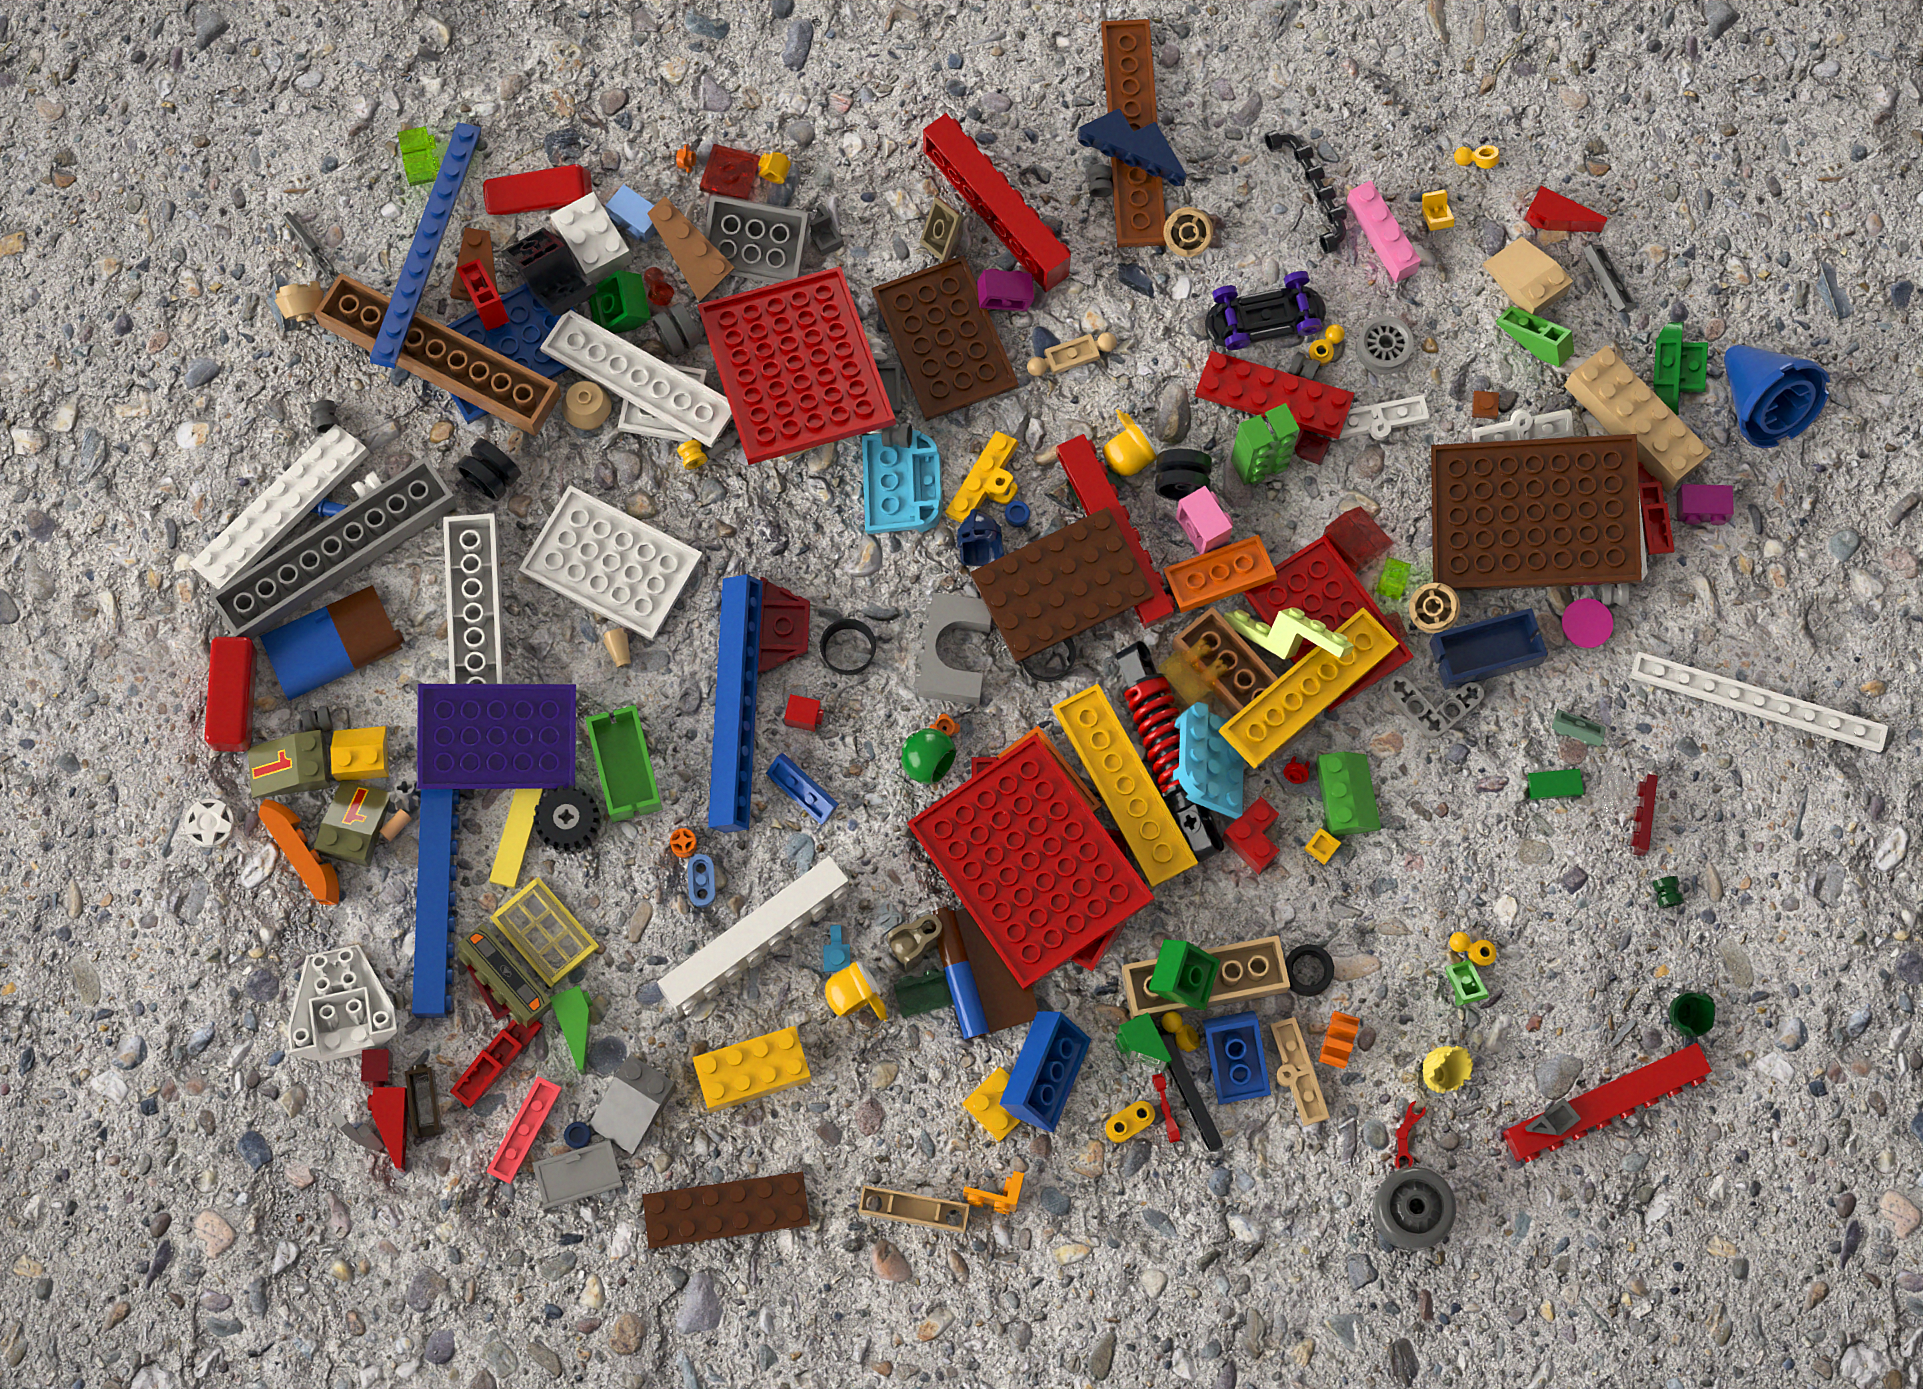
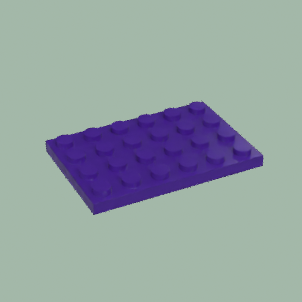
(496, 736)

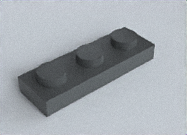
(1609, 278)

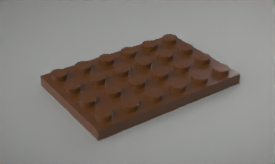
(944, 338)
(1062, 585)

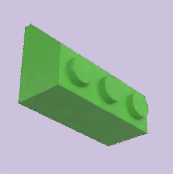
(1347, 793)

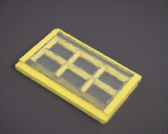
(544, 932)

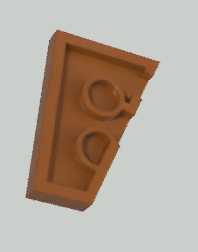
(475, 245)

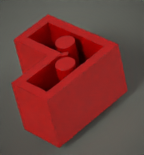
(1247, 835)

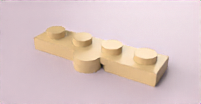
(1298, 1072)

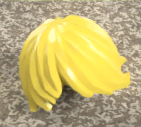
(1447, 1068)

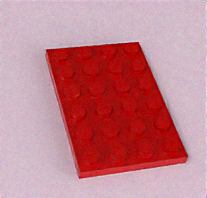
(1327, 592)

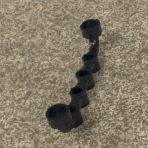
(1314, 174)

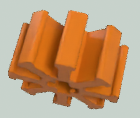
(1339, 1039)

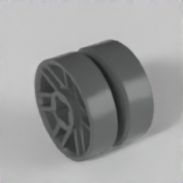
(676, 329)

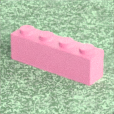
(1383, 231)

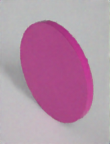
(1587, 623)

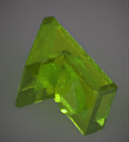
(1393, 578)

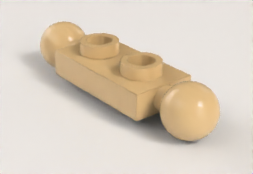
(1072, 354)

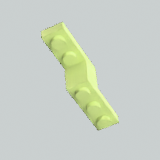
(1288, 633)

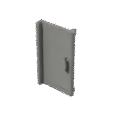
(577, 1174)

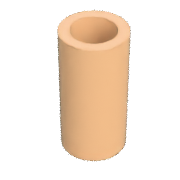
(395, 825)

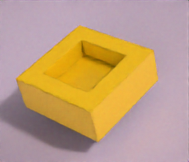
(1322, 846)

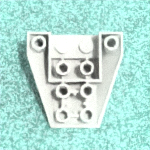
(339, 1007)

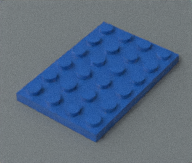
(516, 340)

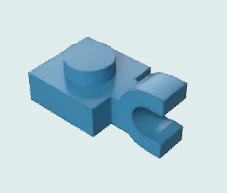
(837, 954)

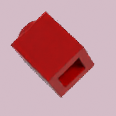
(803, 713)

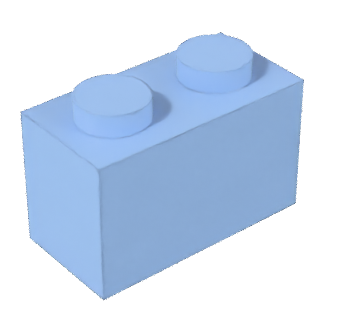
(630, 212)

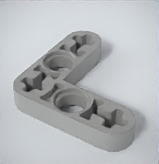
(1436, 715)

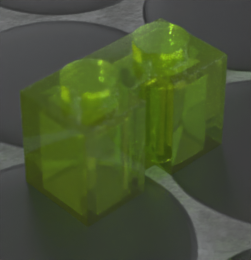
(418, 155)

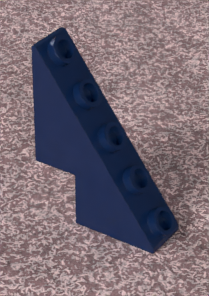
(1140, 148)

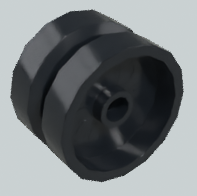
(488, 469)
(1181, 473)

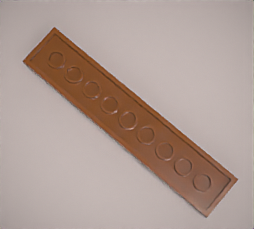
(1132, 89)

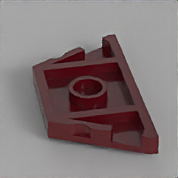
(782, 626)

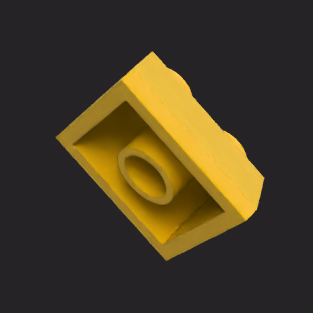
(360, 754)

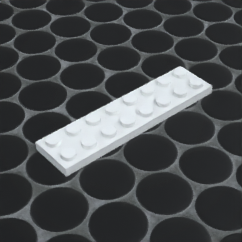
(638, 377)
(280, 507)

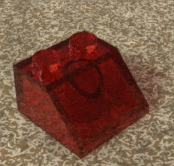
(1357, 538)

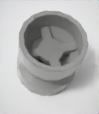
(1614, 593)

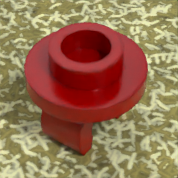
(1296, 772)

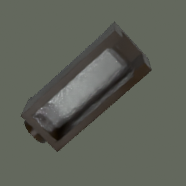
(423, 1101)

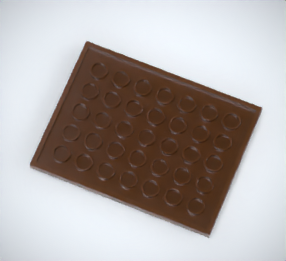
(1536, 513)

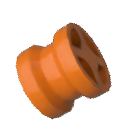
(683, 837)

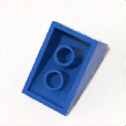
(1236, 1057)

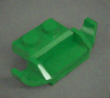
(1678, 365)

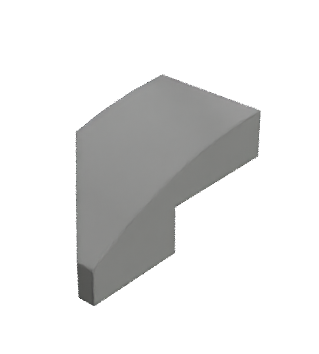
(362, 1135)

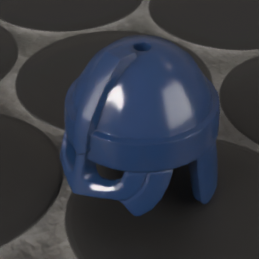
(979, 539)

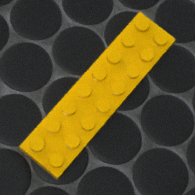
(1306, 690)
(1125, 786)

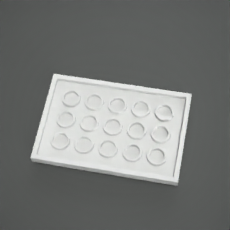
(611, 563)

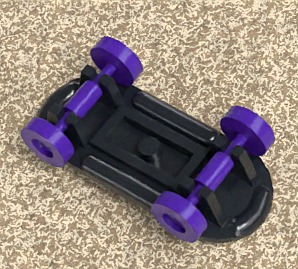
(1266, 314)

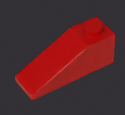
(1559, 213)
(483, 294)
(390, 1114)

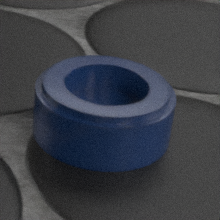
(577, 1135)

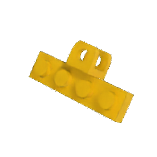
(986, 478)

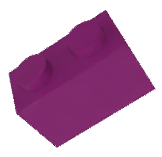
(1005, 290)
(1705, 503)

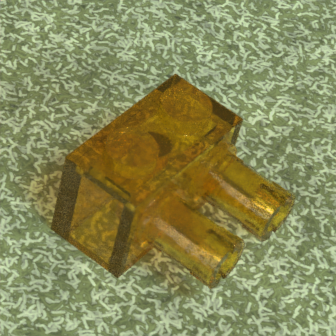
(1186, 678)

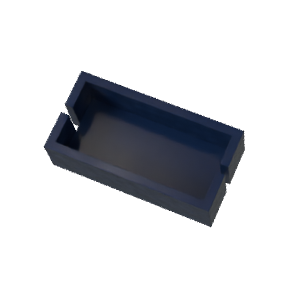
(1488, 648)

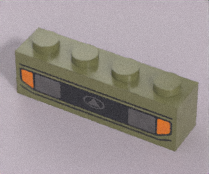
(504, 976)

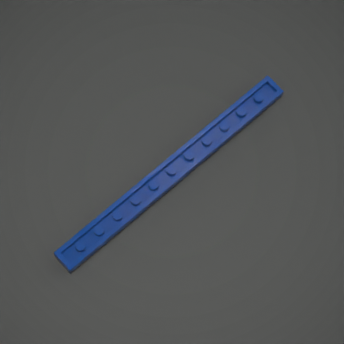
(425, 246)

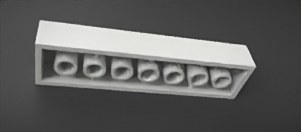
(474, 599)
(754, 937)

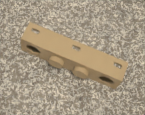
(913, 1209)

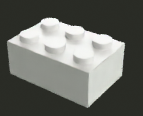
(591, 238)

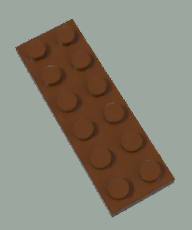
(726, 1210)

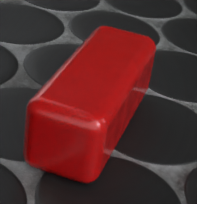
(536, 190)
(230, 694)

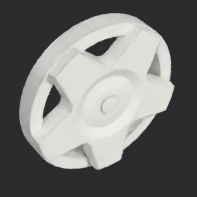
(209, 823)

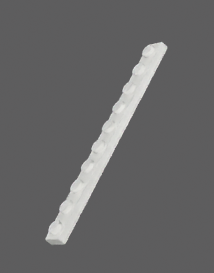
(1759, 702)

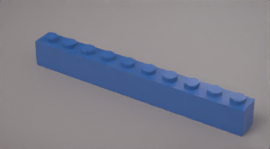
(735, 704)
(435, 903)

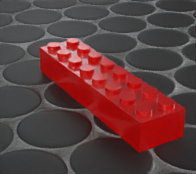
(996, 202)

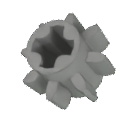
(405, 794)

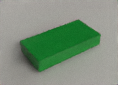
(1555, 784)

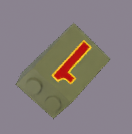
(289, 765)
(353, 823)

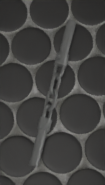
(309, 245)

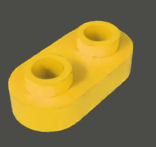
(1130, 1121)

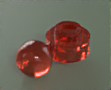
(659, 292)

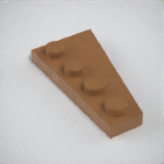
(693, 253)

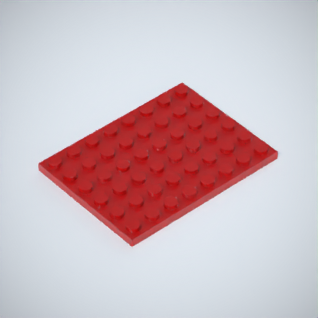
(795, 365)
(1030, 862)

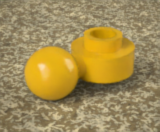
(1484, 156)
(1334, 335)
(1461, 942)
(1186, 1036)

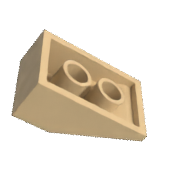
(1528, 276)

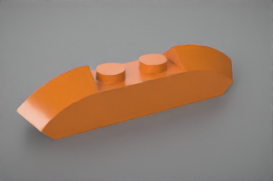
(282, 825)

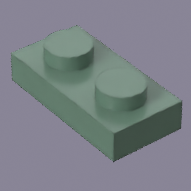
(1578, 727)

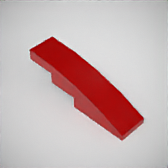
(1654, 514)
(494, 1062)

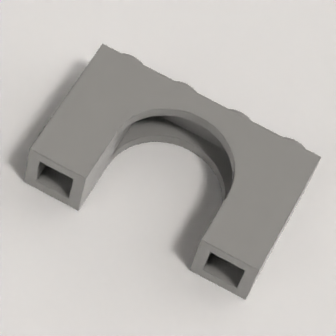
(936, 679)

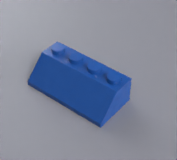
(1045, 1070)

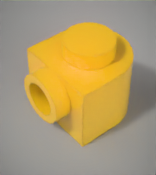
(774, 167)

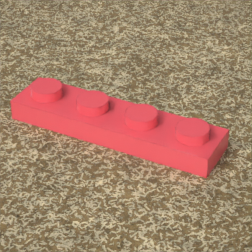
(524, 1130)

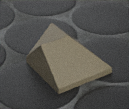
(942, 230)

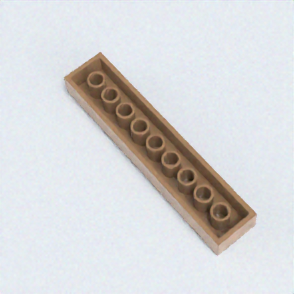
(443, 357)

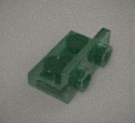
(923, 993)

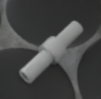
(725, 441)

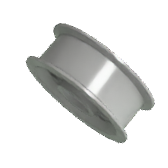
(1367, 346)

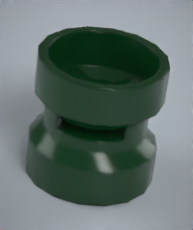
(1668, 892)

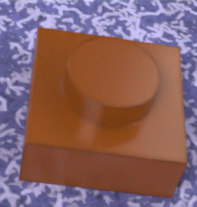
(1485, 404)

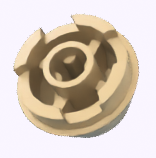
(1188, 232)
(299, 300)
(586, 405)
(1434, 607)

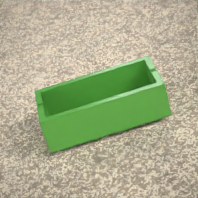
(1261, 453)
(623, 764)

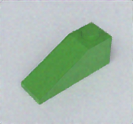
(1541, 337)
(575, 1020)

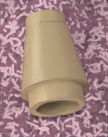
(618, 646)

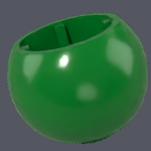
(928, 755)

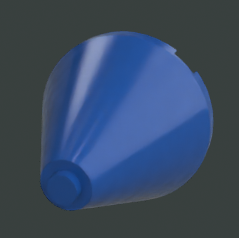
(1774, 393)

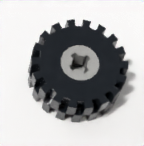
(567, 833)

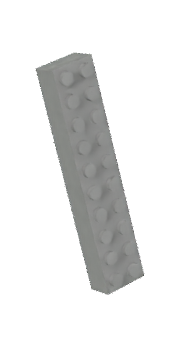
(334, 550)

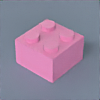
(1204, 520)

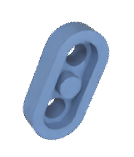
(701, 881)

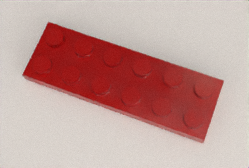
(1261, 388)

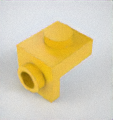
(1436, 210)

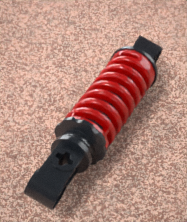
(1163, 744)

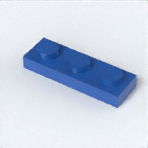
(802, 788)

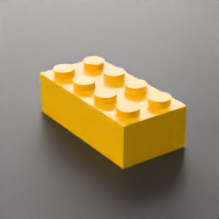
(752, 1069)

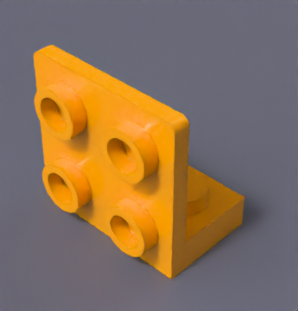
(1001, 1204)

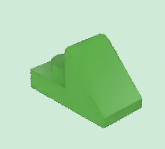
(1466, 983)

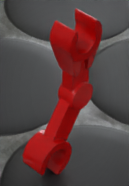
(1171, 1126)
(1402, 1133)

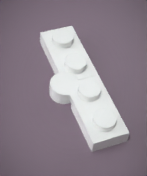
(1383, 417)
(1527, 427)

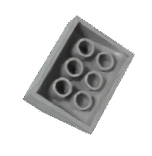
(758, 237)

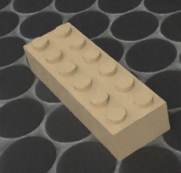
(1629, 406)
(1244, 973)

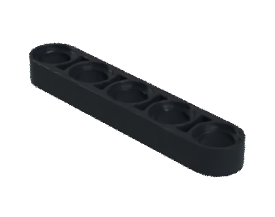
(1191, 1095)

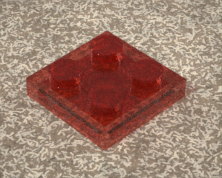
(730, 172)

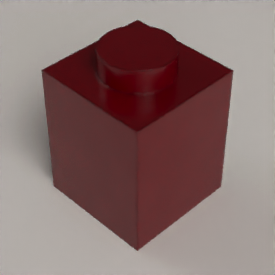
(376, 1067)

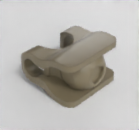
(911, 943)

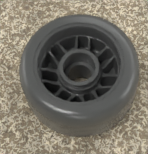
(1395, 1218)

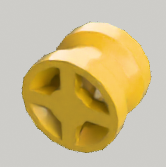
(692, 454)

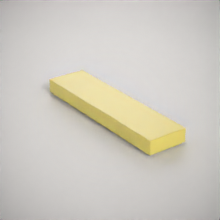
(515, 838)

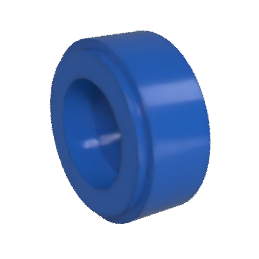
(1017, 514)

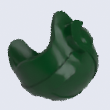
(1692, 1014)

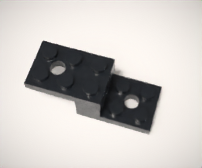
(549, 272)

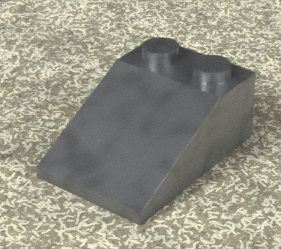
(632, 1104)

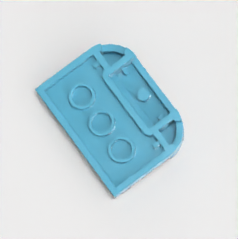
(901, 484)
(1208, 763)

